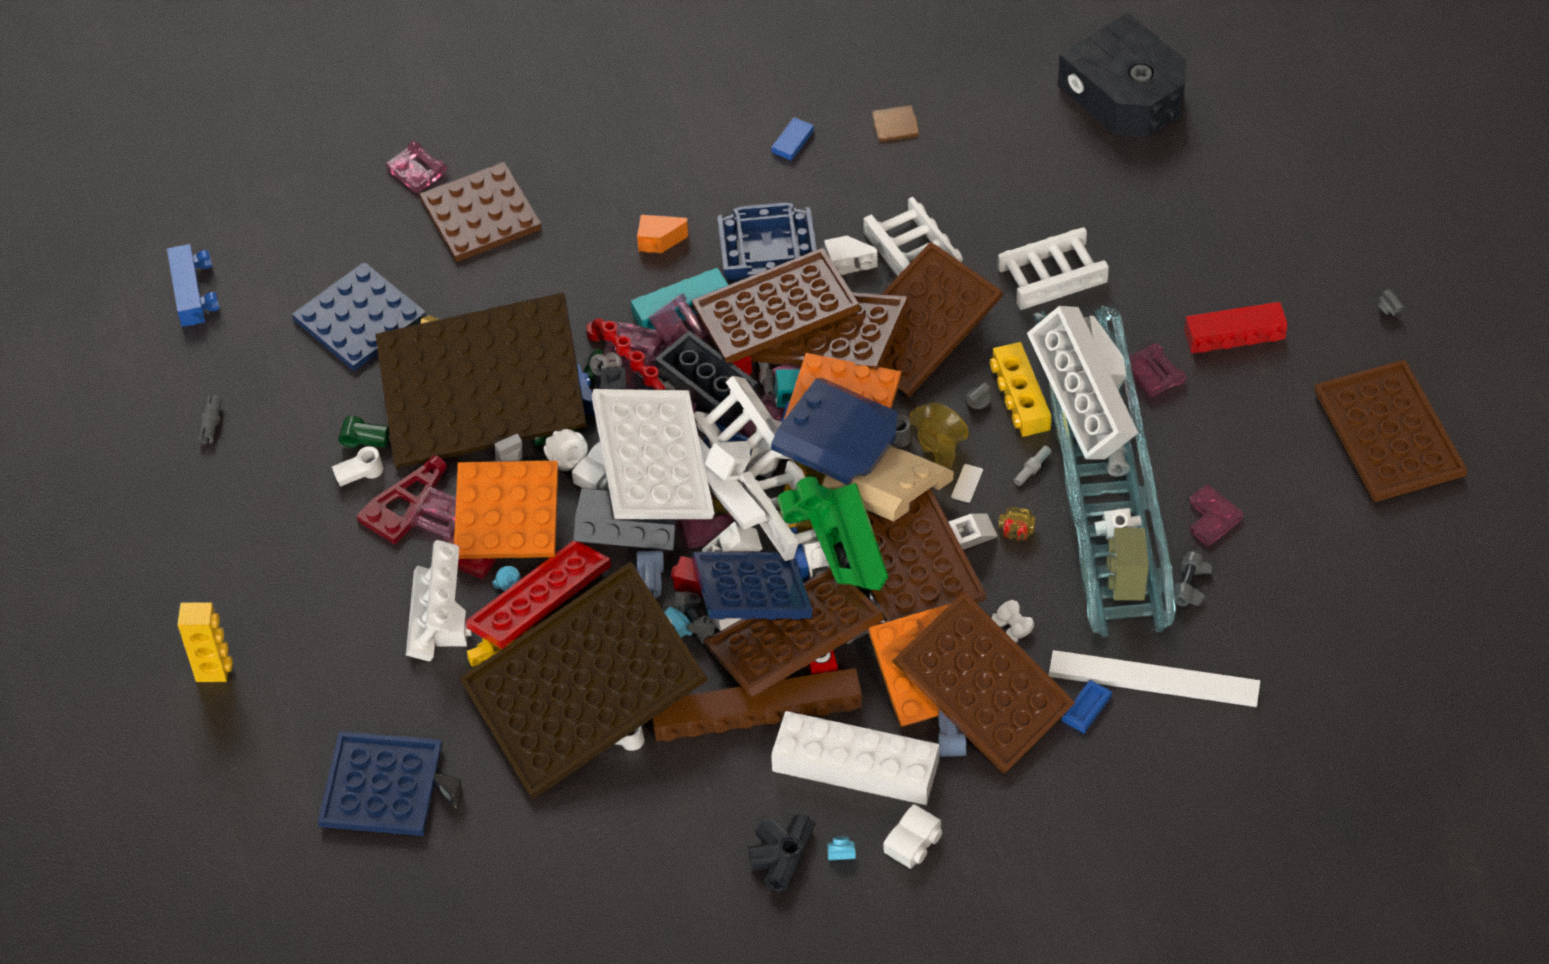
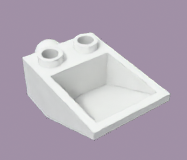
(1108, 350)

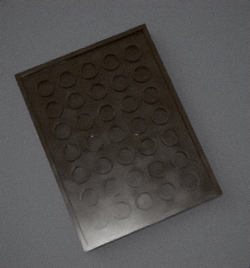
(480, 380)
(583, 680)

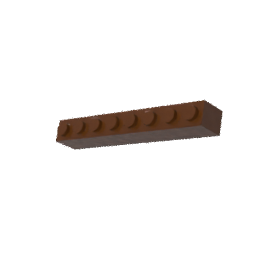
(735, 708)

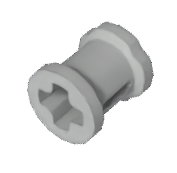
(604, 362)
(1117, 462)

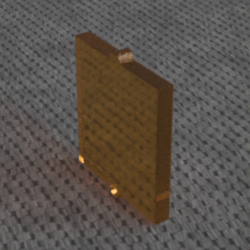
(895, 123)

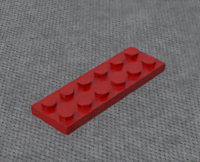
(538, 594)

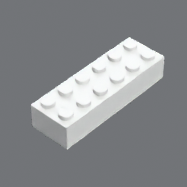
(1082, 383)
(855, 757)

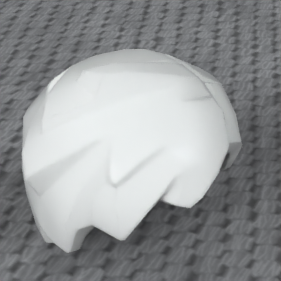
(566, 448)

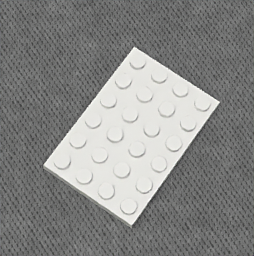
(652, 454)

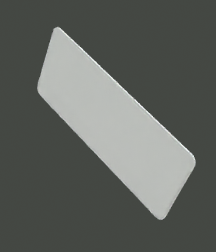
(967, 483)

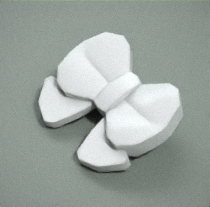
(1010, 614)

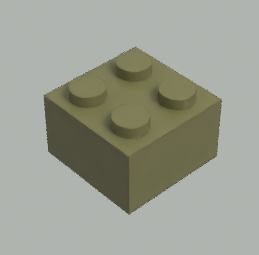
(1127, 564)

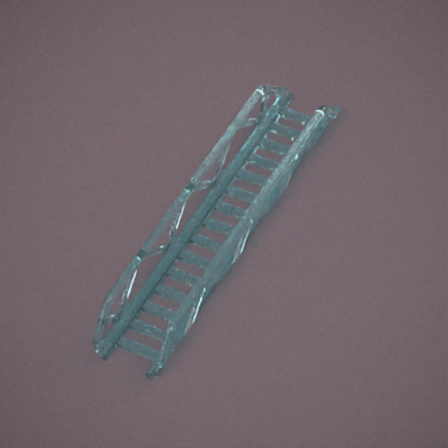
(1141, 499)

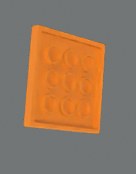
(870, 383)
(506, 509)
(888, 641)

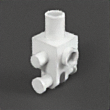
(1116, 519)

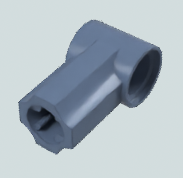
(650, 566)
(950, 739)

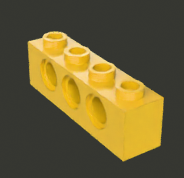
(1021, 389)
(204, 642)

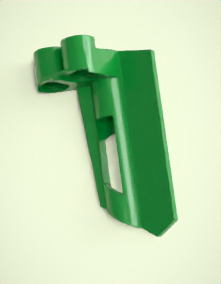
(835, 518)

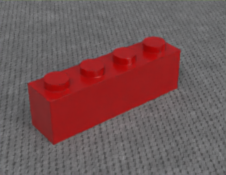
(1235, 327)

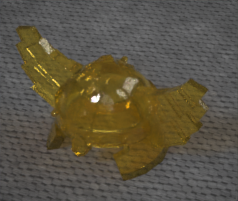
(939, 431)

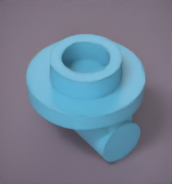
(506, 577)
(841, 849)

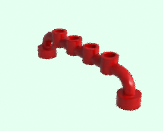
(607, 330)

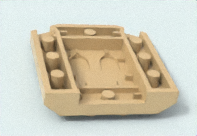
(896, 482)

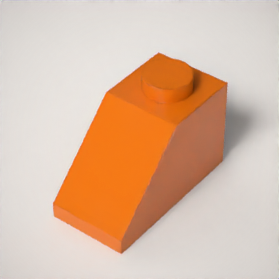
(660, 232)

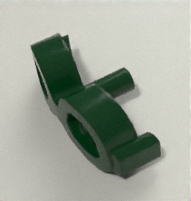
(587, 368)

